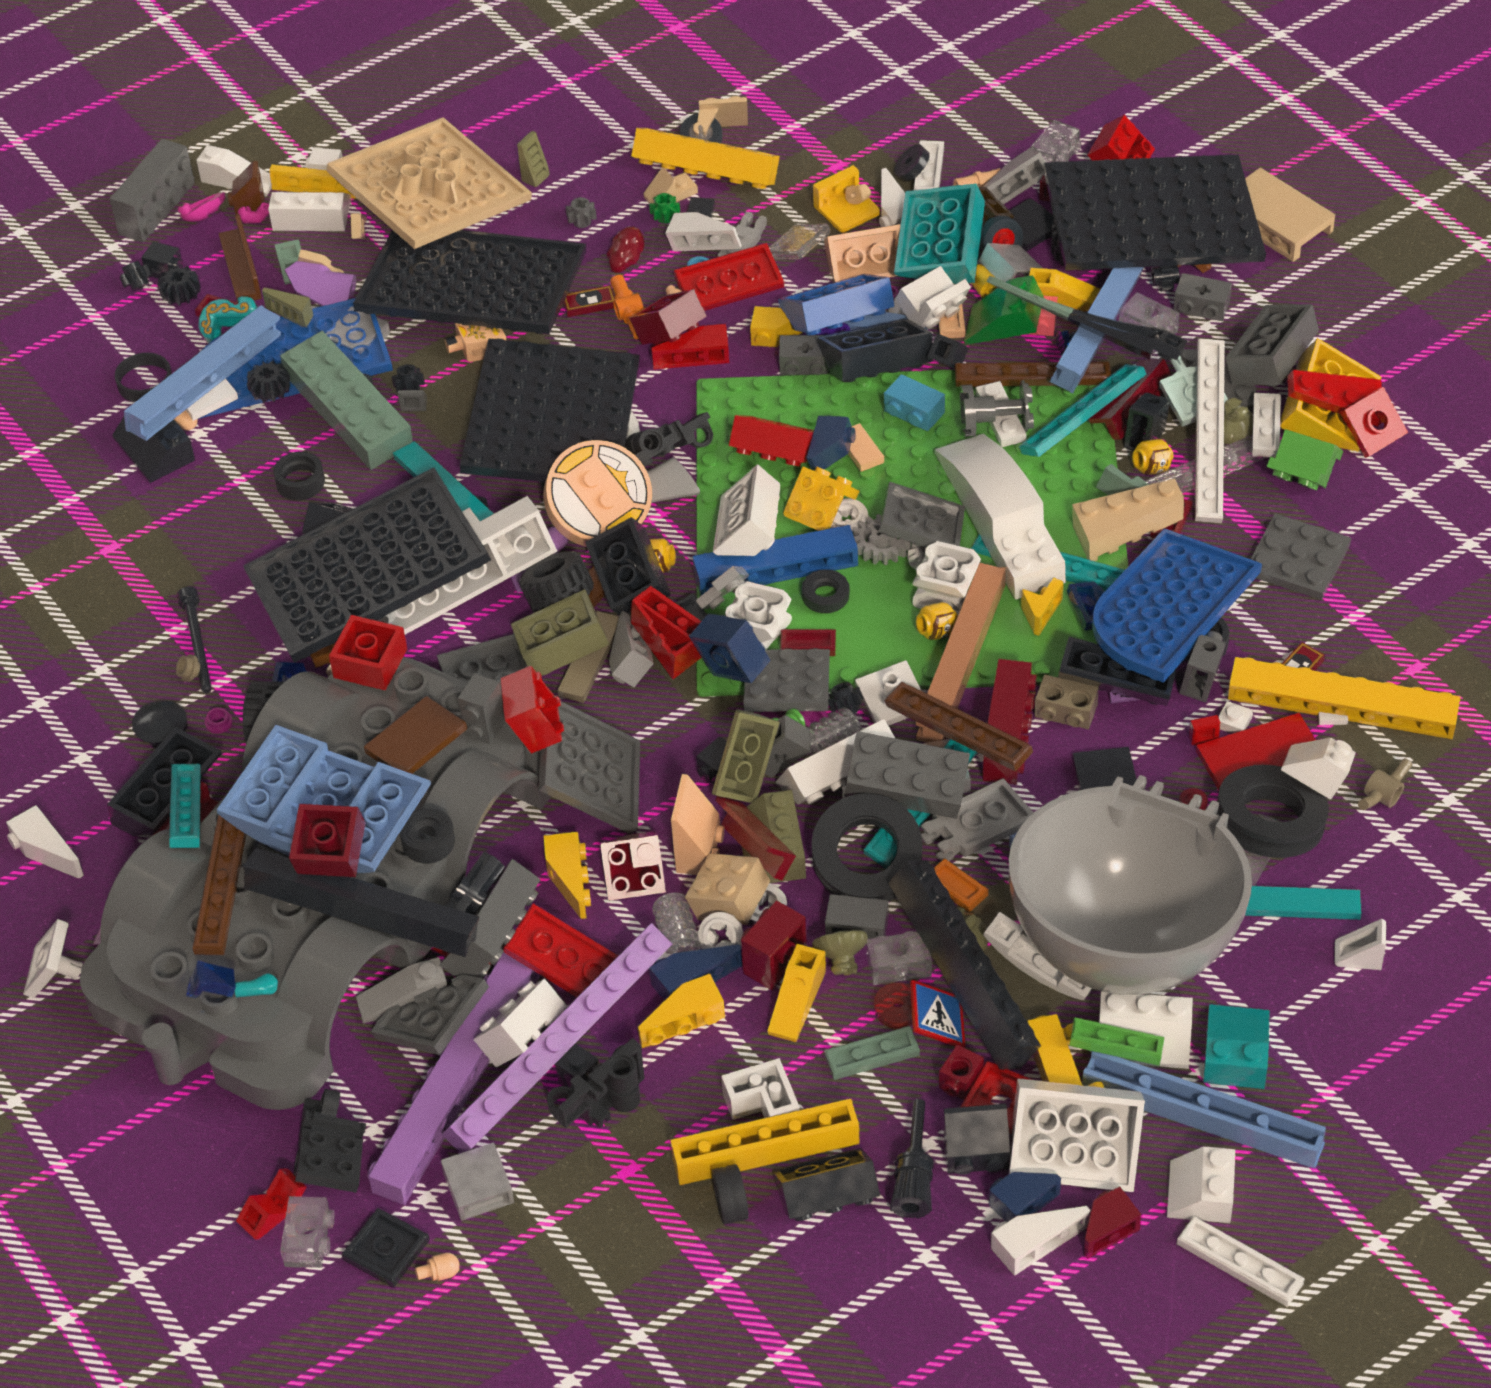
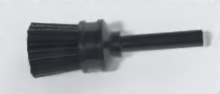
(913, 1172)

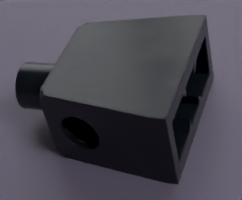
(1146, 414)

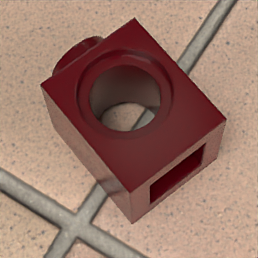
(960, 1062)

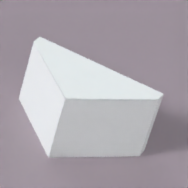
(1362, 947)

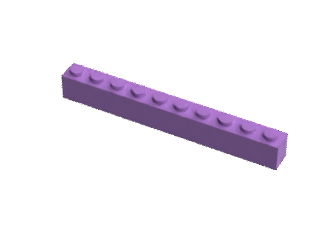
(556, 1039)
(445, 1090)

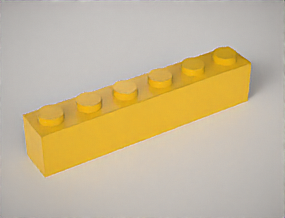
(705, 156)
(766, 1141)

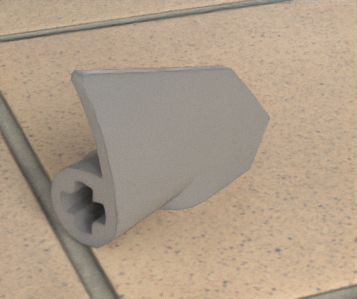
(671, 481)

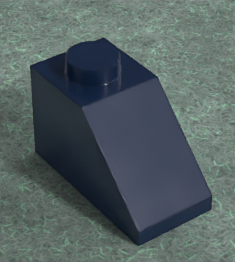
(830, 441)
(1023, 1193)

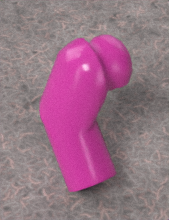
(255, 216)

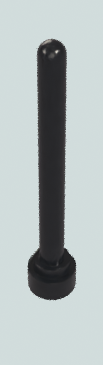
(188, 600)

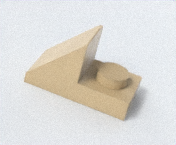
(679, 186)

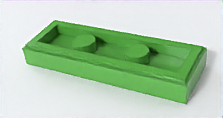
(1116, 1041)

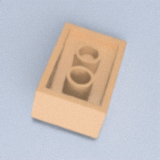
(694, 828)

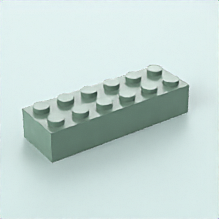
(346, 400)

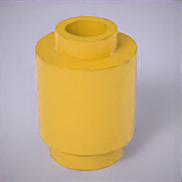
(981, 284)

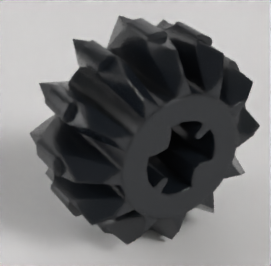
(179, 285)
(268, 381)

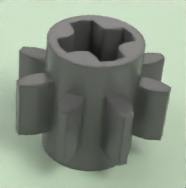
(581, 212)

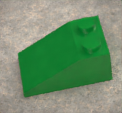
(1004, 314)

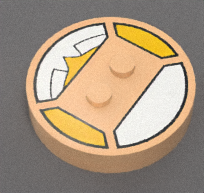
(595, 489)

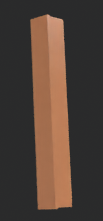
(965, 641)

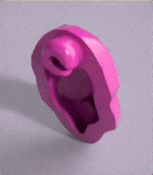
(202, 209)

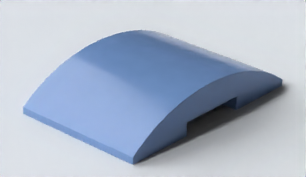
(301, 770)

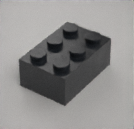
(626, 564)

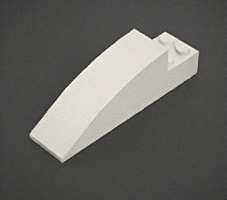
(1004, 512)
(514, 542)

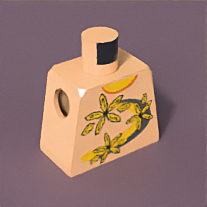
(472, 340)

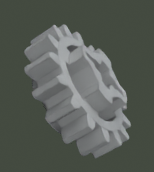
(878, 544)

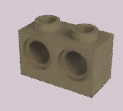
(1066, 702)

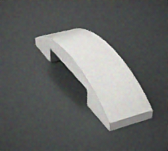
(1009, 941)

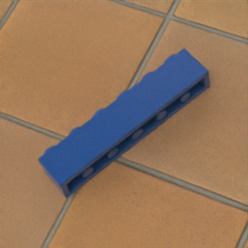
(785, 559)

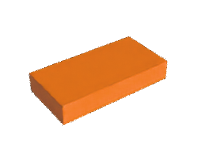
(961, 887)

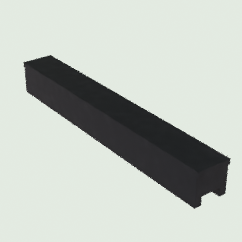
(362, 903)

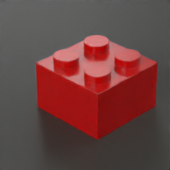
(368, 652)

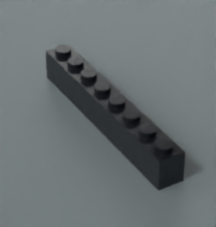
(964, 965)

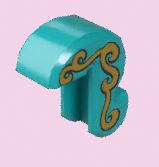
(223, 314)

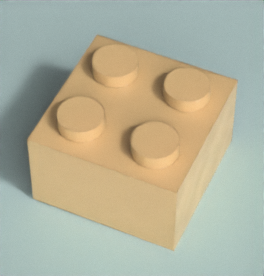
(728, 886)

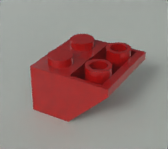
(1120, 141)

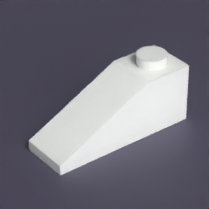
(222, 167)
(891, 201)
(699, 232)
(41, 842)
(1035, 1235)

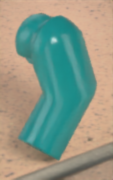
(262, 985)

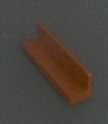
(240, 262)

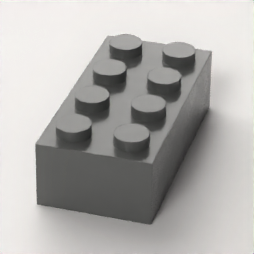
(152, 190)
(1272, 344)
(908, 772)
(497, 915)

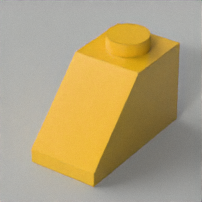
(768, 325)

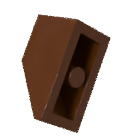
(247, 189)

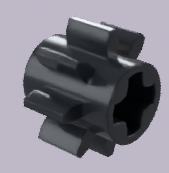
(135, 275)
(1165, 277)
(408, 378)
(845, 696)

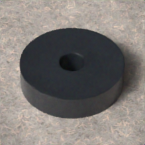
(912, 162)

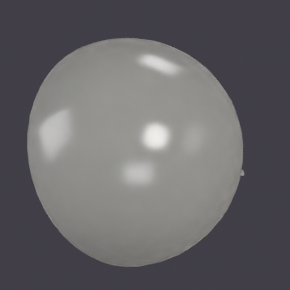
(1128, 886)

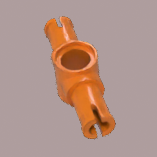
(625, 302)

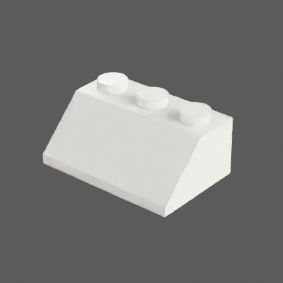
(309, 211)
(1153, 1015)

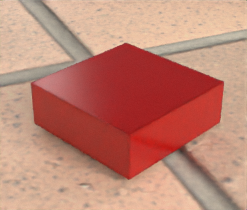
(1204, 729)

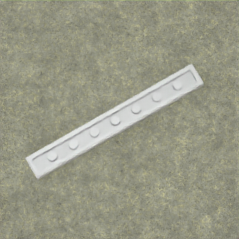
(1209, 431)

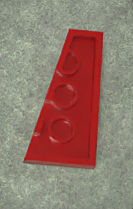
(1331, 390)

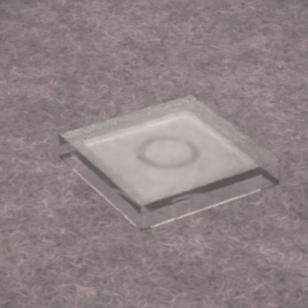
(799, 241)

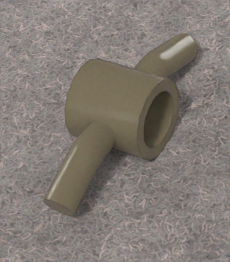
(1384, 787)

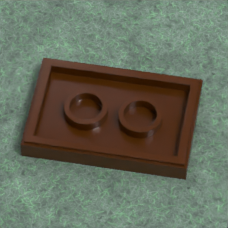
(416, 736)

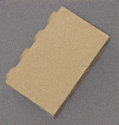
(1286, 215)

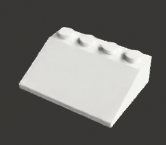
(1078, 1133)

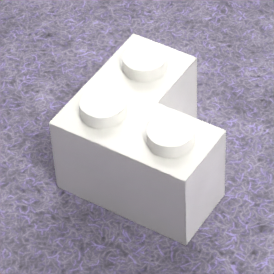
(758, 1090)

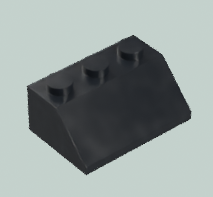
(158, 455)
(826, 1184)

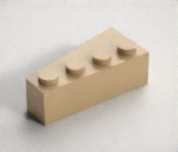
(1126, 516)

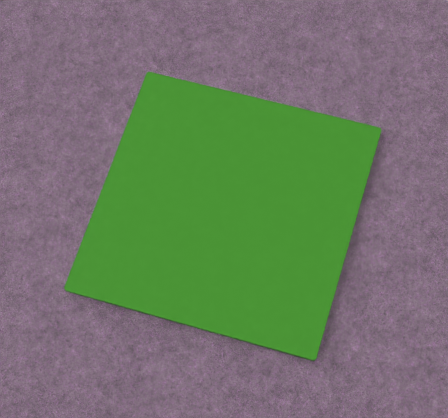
(880, 618)

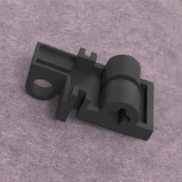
(667, 438)
(609, 1086)
(328, 1145)

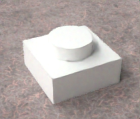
(1235, 718)

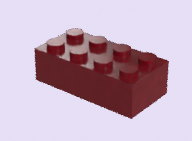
(1009, 712)

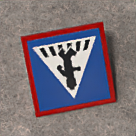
(937, 1014)

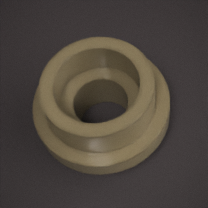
(187, 667)

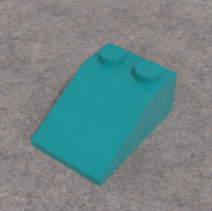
(1237, 1046)

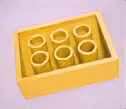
(1314, 420)

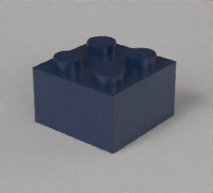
(730, 648)

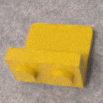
(832, 204)
(817, 498)

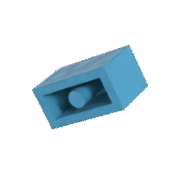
(914, 402)

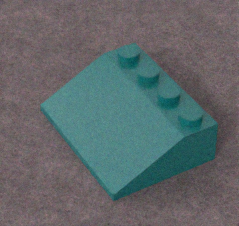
(941, 230)

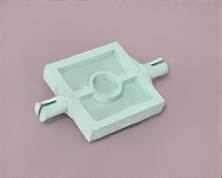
(1182, 391)

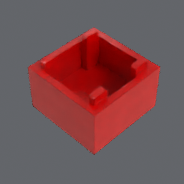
(531, 709)

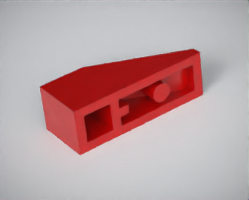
(695, 348)

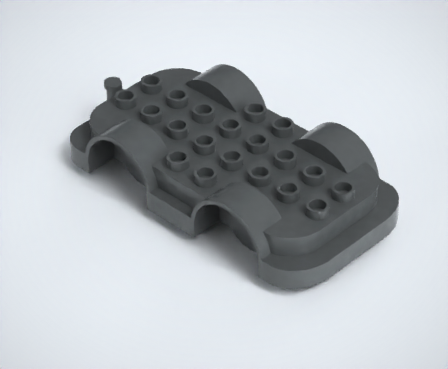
(278, 1043)

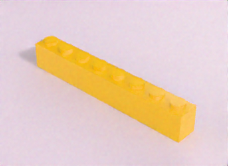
(1357, 697)

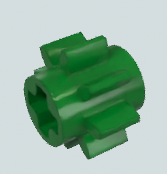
(664, 207)

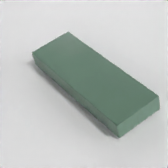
(871, 1053)

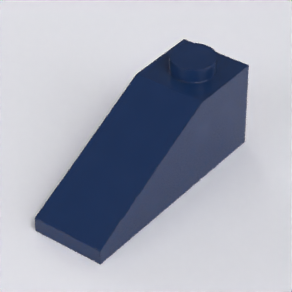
(681, 967)

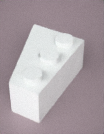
(519, 1022)

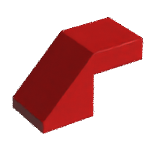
(267, 1210)

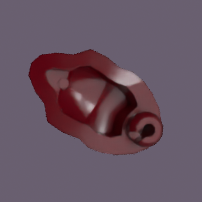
(625, 248)

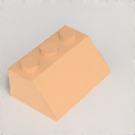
(863, 253)

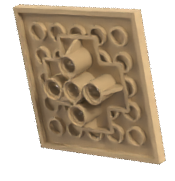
(428, 182)

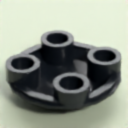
(157, 720)

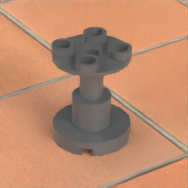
(985, 409)

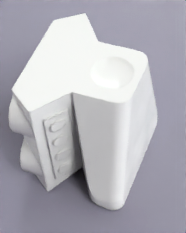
(945, 575)
(763, 609)

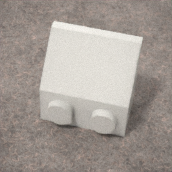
(1320, 764)
(1202, 1185)

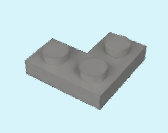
(721, 586)

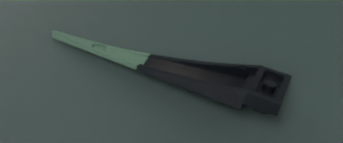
(1130, 336)

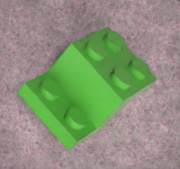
(1304, 460)

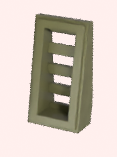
(532, 162)
(288, 305)

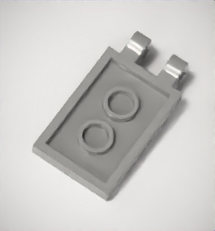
(981, 821)

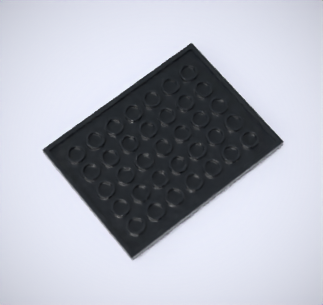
(1153, 212)
(473, 280)
(543, 401)
(366, 563)

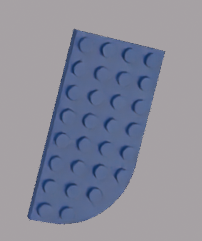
(372, 361)
(1167, 601)

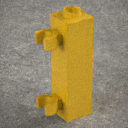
(1054, 1055)

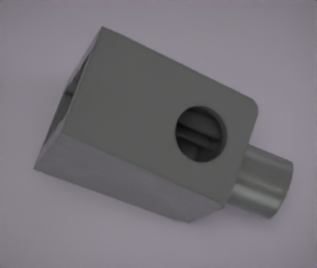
(1205, 658)

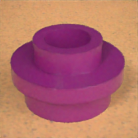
(218, 720)

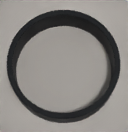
(135, 361)

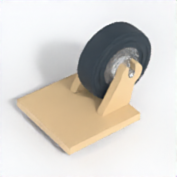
(713, 116)

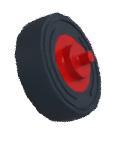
(1001, 231)

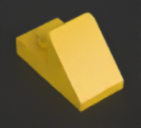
(1041, 607)

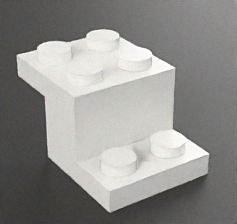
(930, 298)

